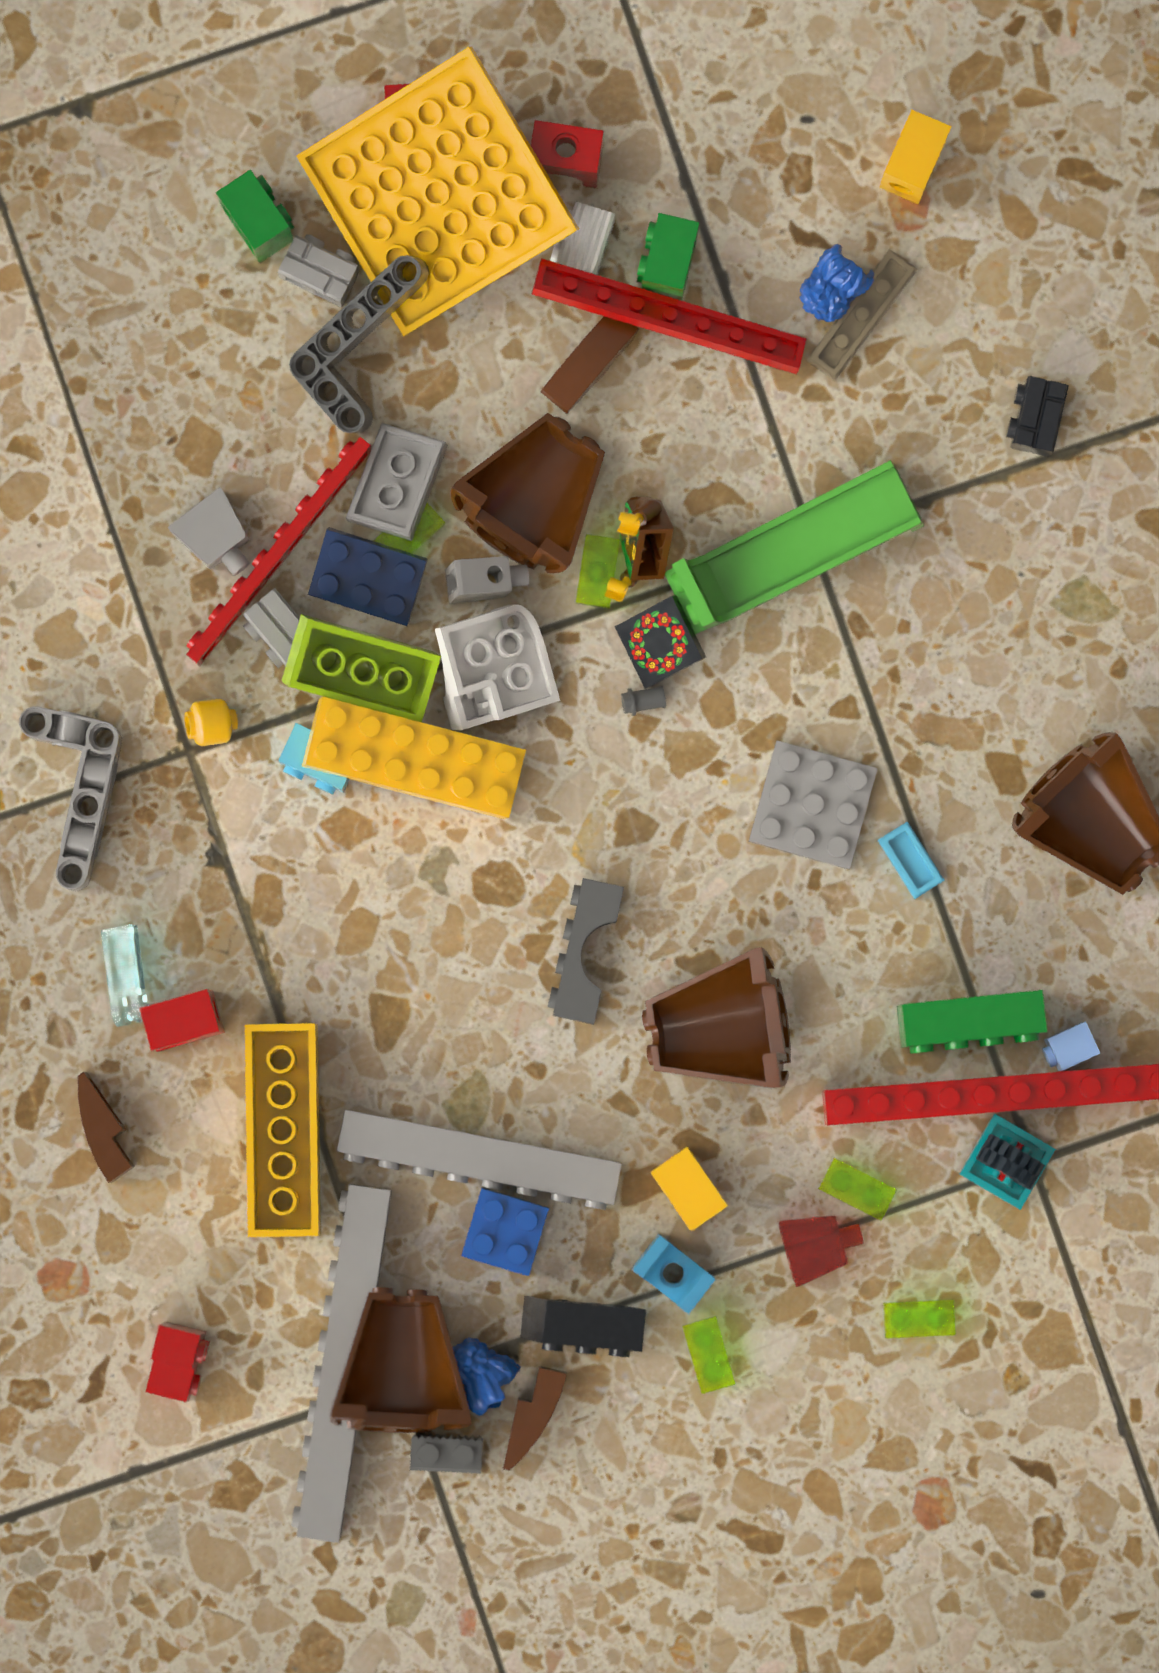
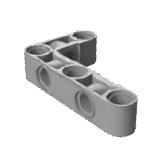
(93, 779)

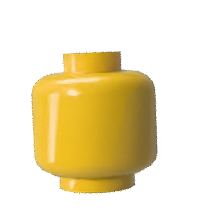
(210, 722)

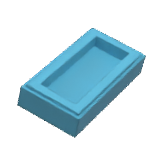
(910, 860)

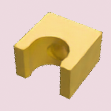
(915, 156)
(688, 1188)

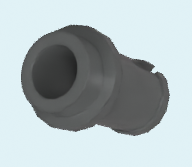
(643, 700)

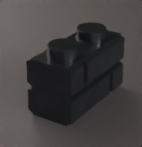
(1038, 416)

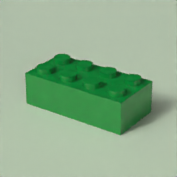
(970, 1019)

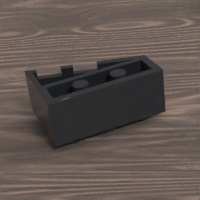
(583, 1326)

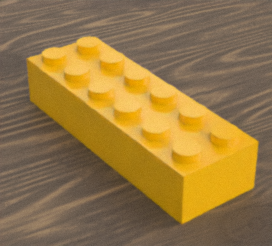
(413, 758)
(282, 1130)

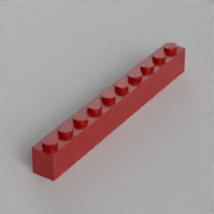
(991, 1094)

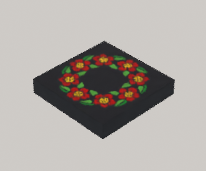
(660, 641)

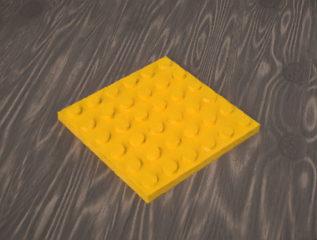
(439, 180)

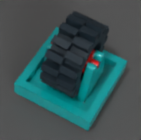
(1007, 1161)

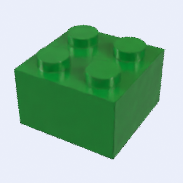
(255, 216)
(670, 255)

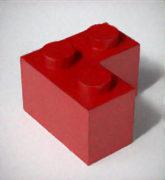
(176, 1361)

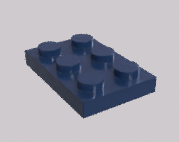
(367, 576)

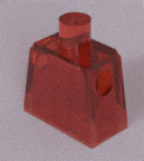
(816, 1245)

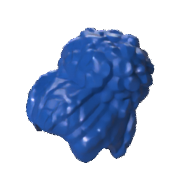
(833, 285)
(483, 1374)

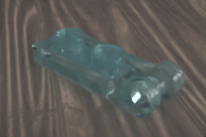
(124, 973)

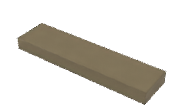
(864, 314)

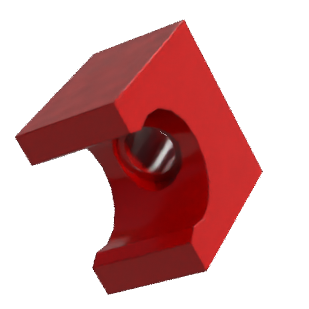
(582, 164)
(182, 1020)

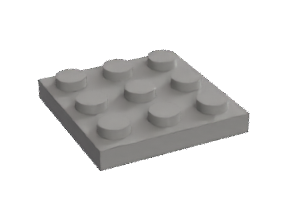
(812, 805)

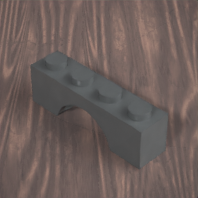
(596, 906)

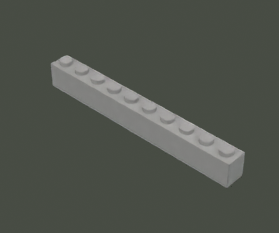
(332, 1445)

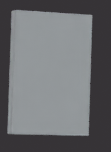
(396, 481)

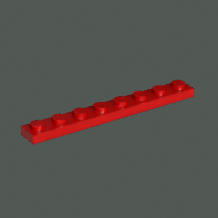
(668, 316)
(269, 561)

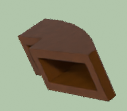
(588, 362)
(101, 1129)
(534, 1414)

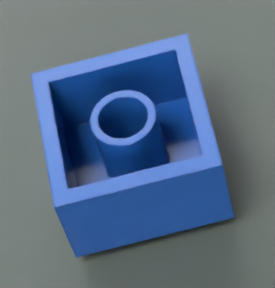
(505, 1231)

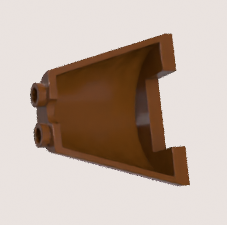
(533, 494)
(1094, 814)
(723, 1025)
(401, 1368)

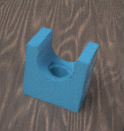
(688, 1289)

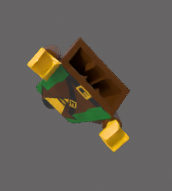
(645, 544)

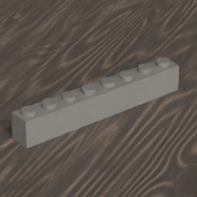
(478, 1157)

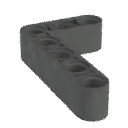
(350, 337)

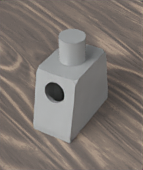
(213, 533)
(469, 581)

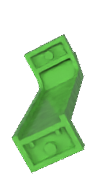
(794, 548)

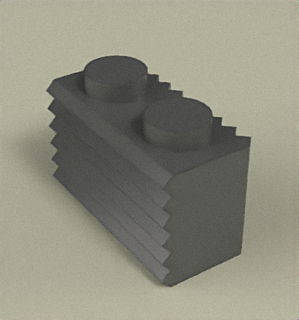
(446, 1453)

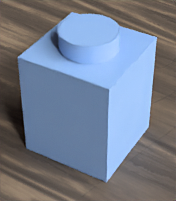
(1070, 1047)

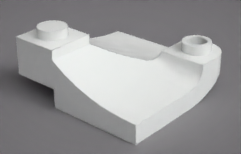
(494, 667)

